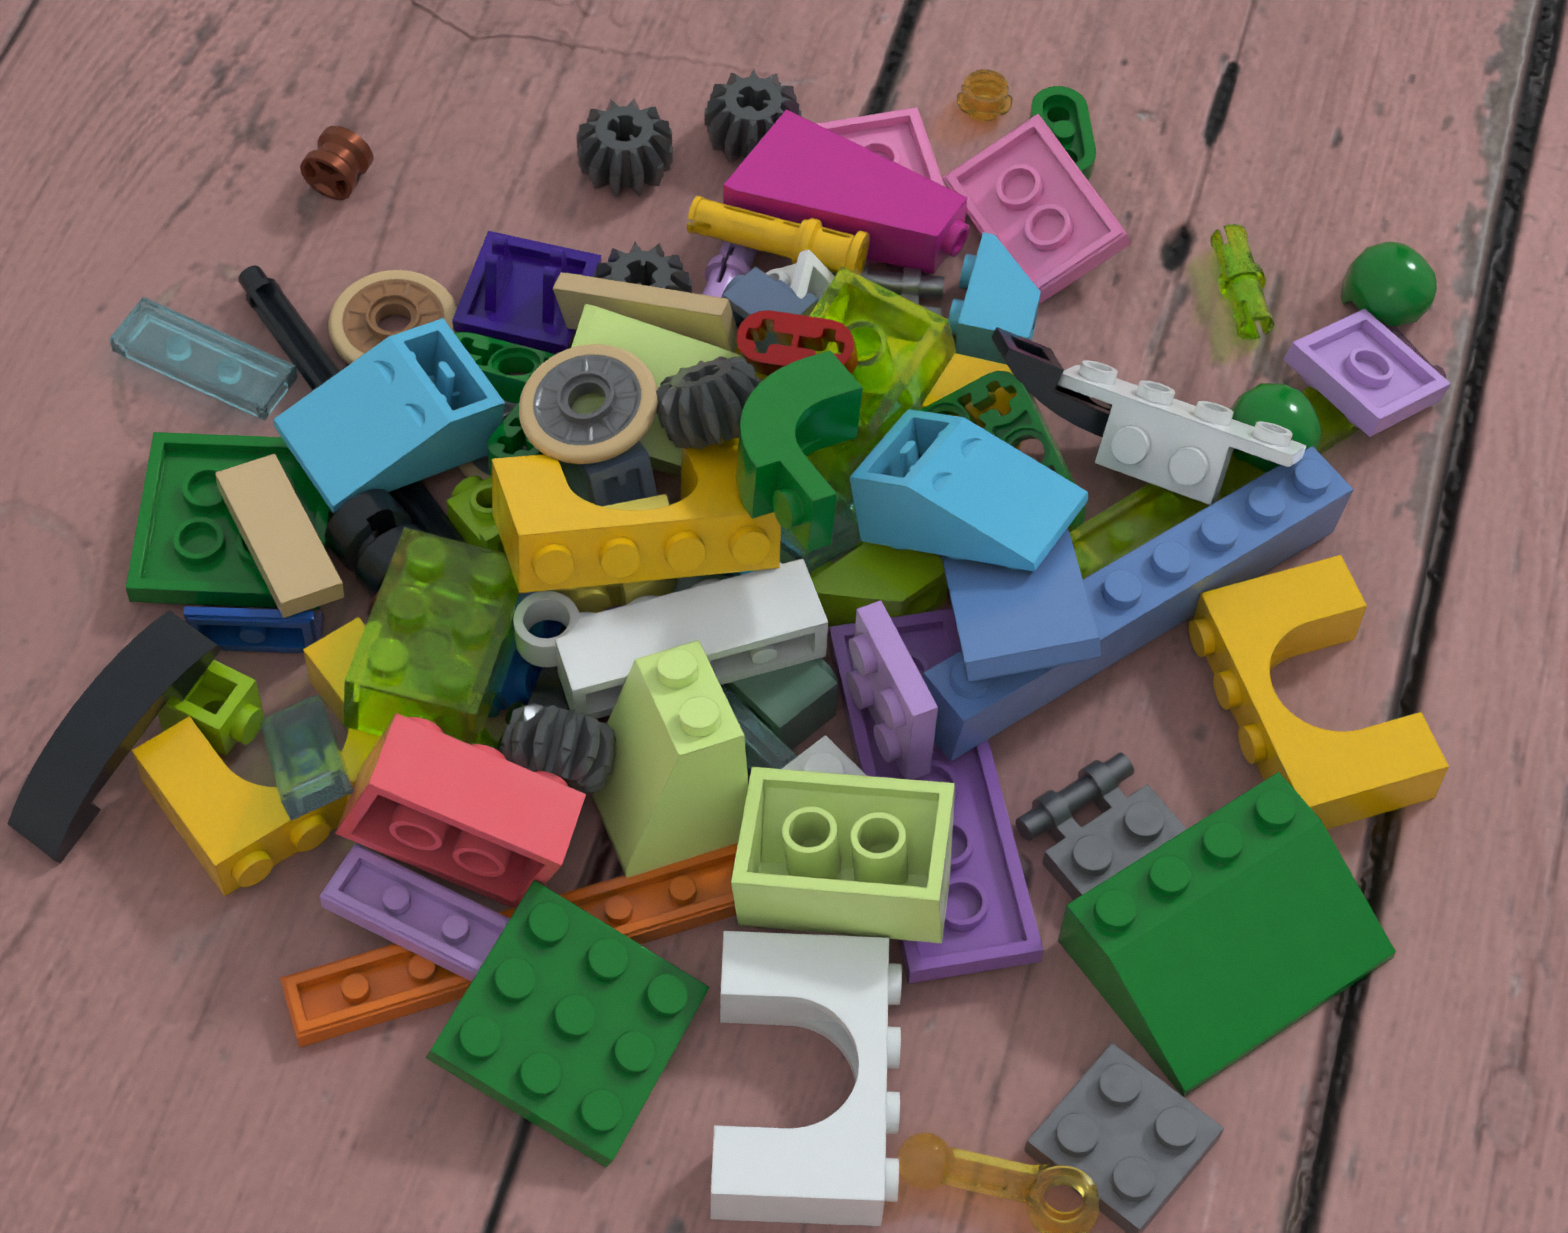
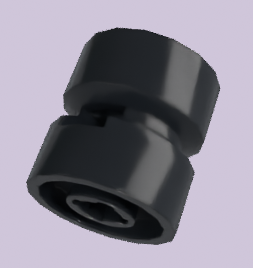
(367, 534)

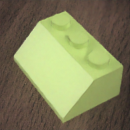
(844, 854)

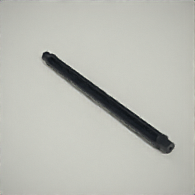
(316, 368)

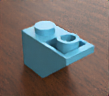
(995, 297)

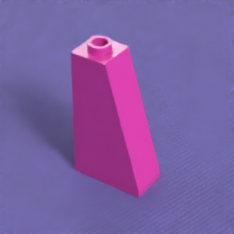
(819, 175)

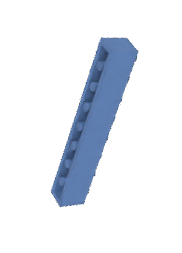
(1153, 592)

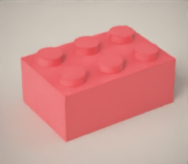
(460, 811)

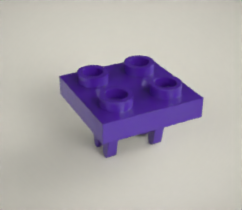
(514, 294)

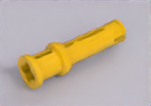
(779, 236)

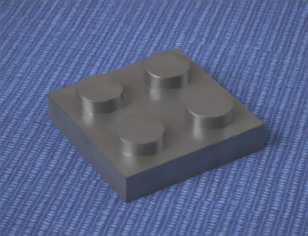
(1126, 1135)

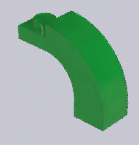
(782, 422)

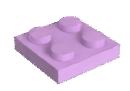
(1366, 372)
(893, 692)

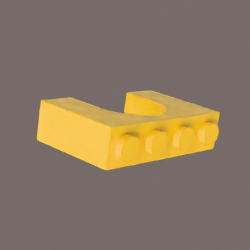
(570, 543)
(1337, 773)
(242, 826)

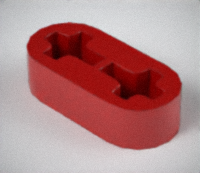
(798, 336)

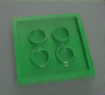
(185, 533)
(568, 1023)

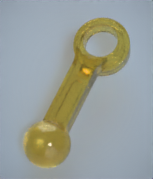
(929, 1162)

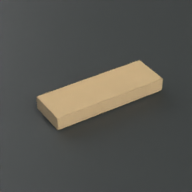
(681, 312)
(279, 535)

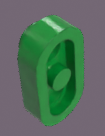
(1071, 123)

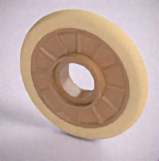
(367, 301)

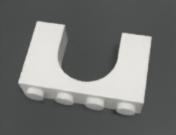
(839, 1165)

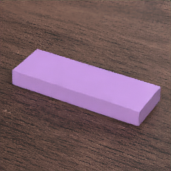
(413, 911)

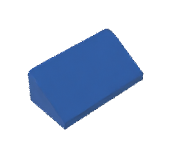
(256, 628)

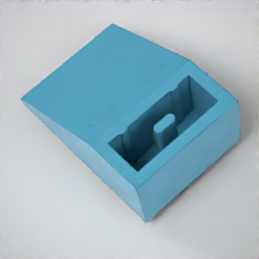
(393, 416)
(961, 494)

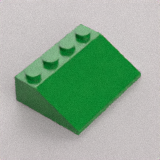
(1226, 933)

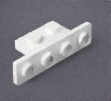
(1172, 440)

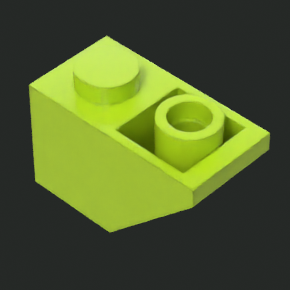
(874, 572)

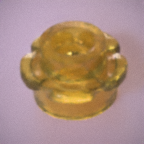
(984, 95)

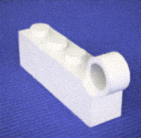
(742, 623)

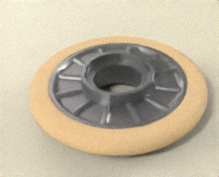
(592, 437)

